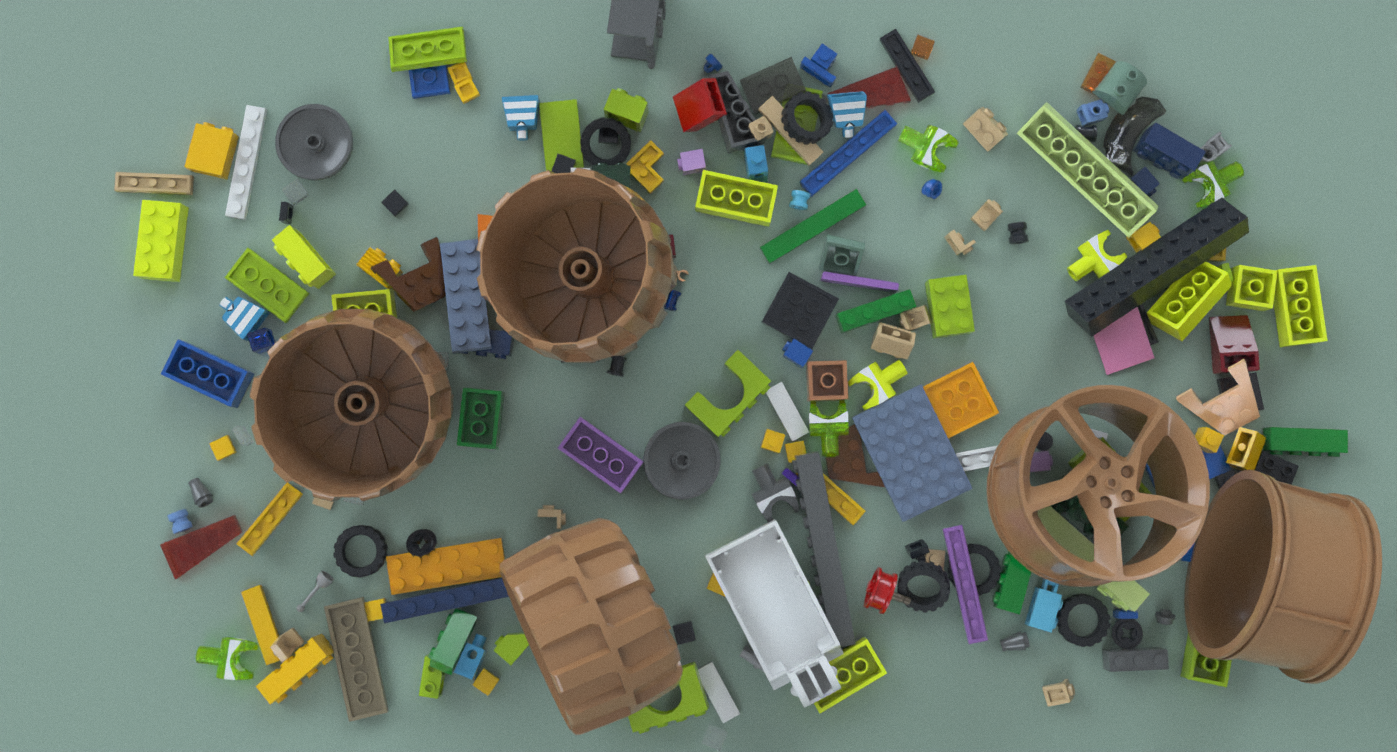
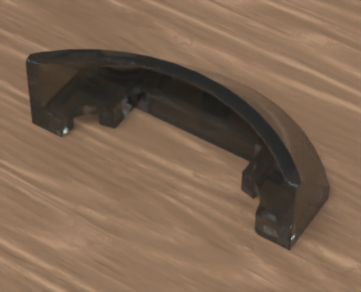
(1126, 130)

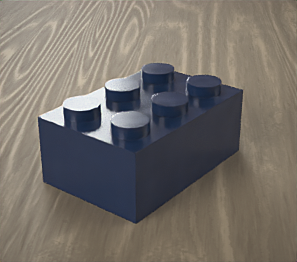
(1168, 151)

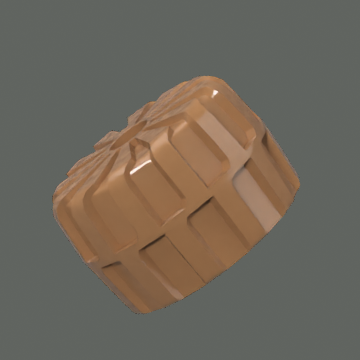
(576, 266)
(312, 410)
(592, 624)

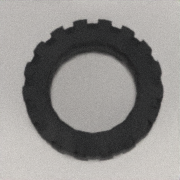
(815, 103)
(605, 123)
(340, 555)
(995, 568)
(926, 569)
(1102, 626)

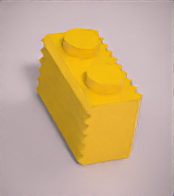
(374, 257)

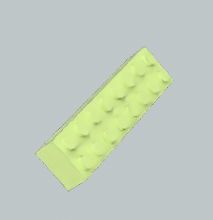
(1088, 170)
(1125, 594)

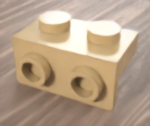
(985, 128)

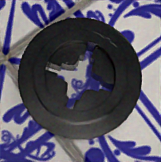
(416, 537)
(1136, 633)

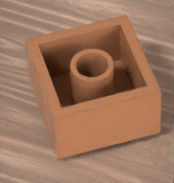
(827, 380)

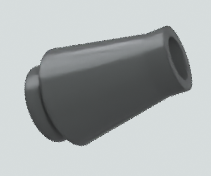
(200, 494)
(1017, 641)

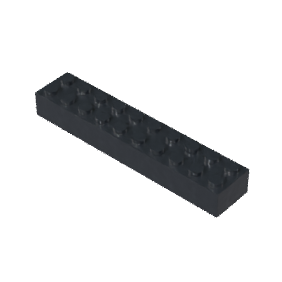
(1157, 266)

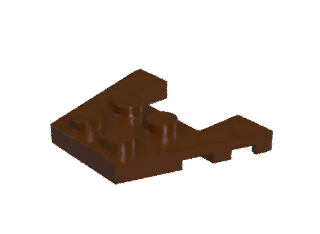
(420, 285)
(850, 462)

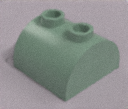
(1121, 86)
(841, 255)

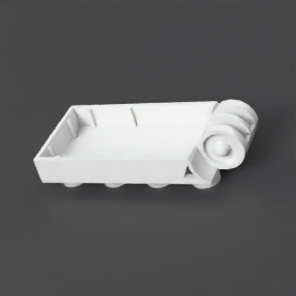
(778, 612)

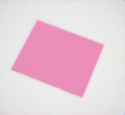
(1124, 343)

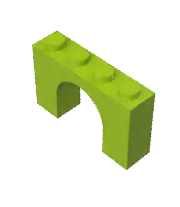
(753, 383)
(692, 703)

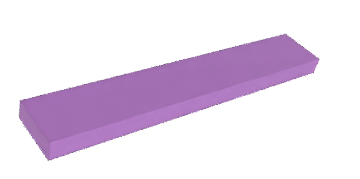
(965, 584)

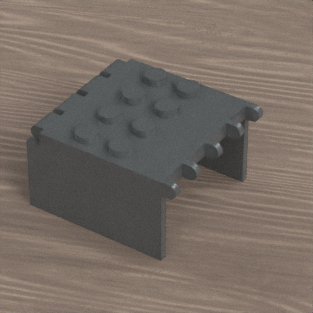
(636, 28)

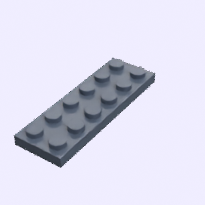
(464, 302)

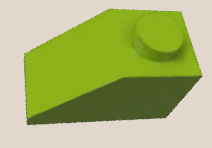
(511, 646)

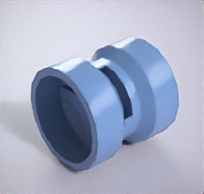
(180, 521)

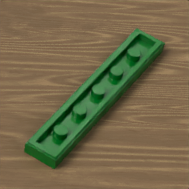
(812, 226)

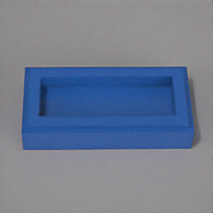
(817, 72)

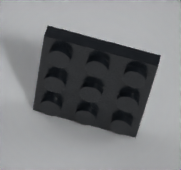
(800, 310)

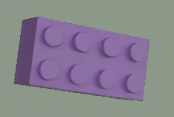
(600, 455)

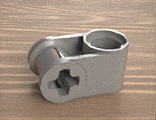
(1214, 147)

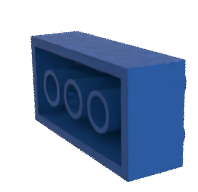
(207, 373)

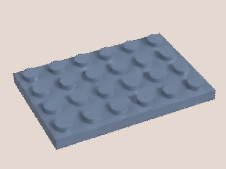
(911, 453)

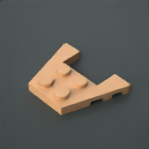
(1230, 409)

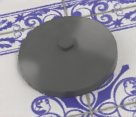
(314, 142)
(681, 460)

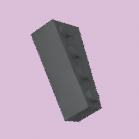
(738, 117)

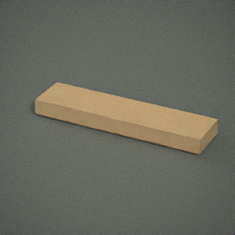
(772, 111)
(154, 183)

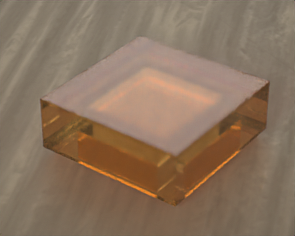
(922, 47)

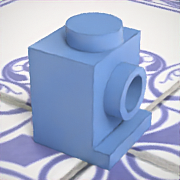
(1088, 116)

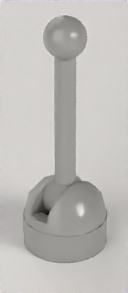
(323, 580)

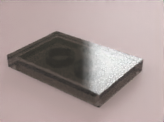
(778, 80)

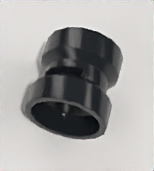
(1017, 233)

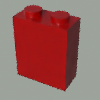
(699, 105)

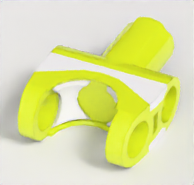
(1094, 258)
(879, 381)

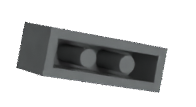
(1135, 659)

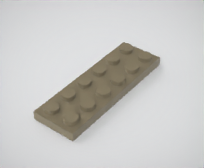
(356, 659)

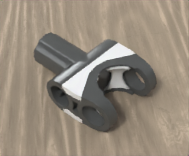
(772, 491)

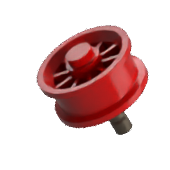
(881, 591)

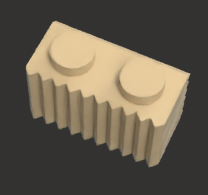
(893, 340)

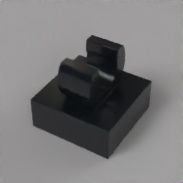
(917, 550)

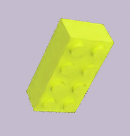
(736, 198)
(160, 241)
(1189, 300)
(1299, 307)
(855, 670)

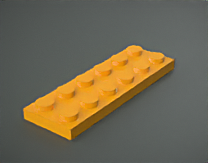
(446, 566)

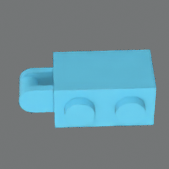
(1044, 607)

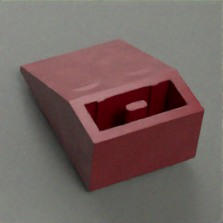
(1232, 342)

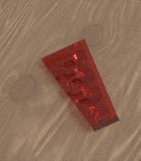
(881, 89)
(193, 547)

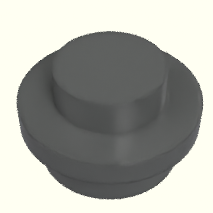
(1165, 617)

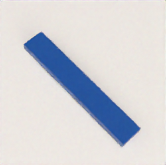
(848, 153)

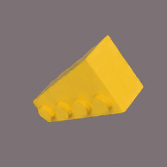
(296, 668)

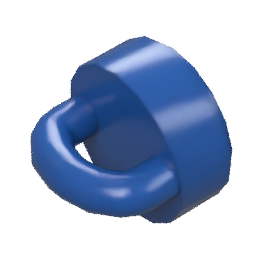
(711, 60)
(932, 188)

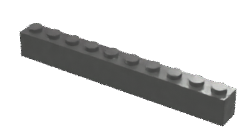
(823, 545)

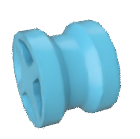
(799, 200)

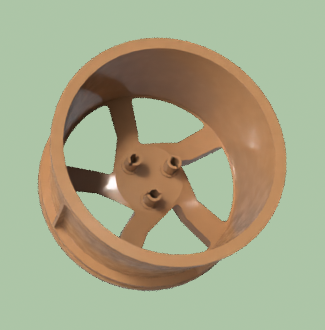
(1104, 485)
(1283, 577)

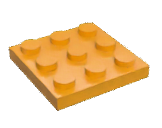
(960, 399)

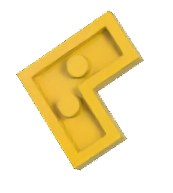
(642, 164)

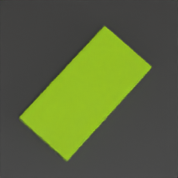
(427, 49)
(807, 119)
(561, 131)
(267, 285)

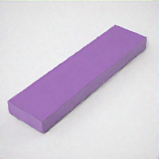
(859, 282)

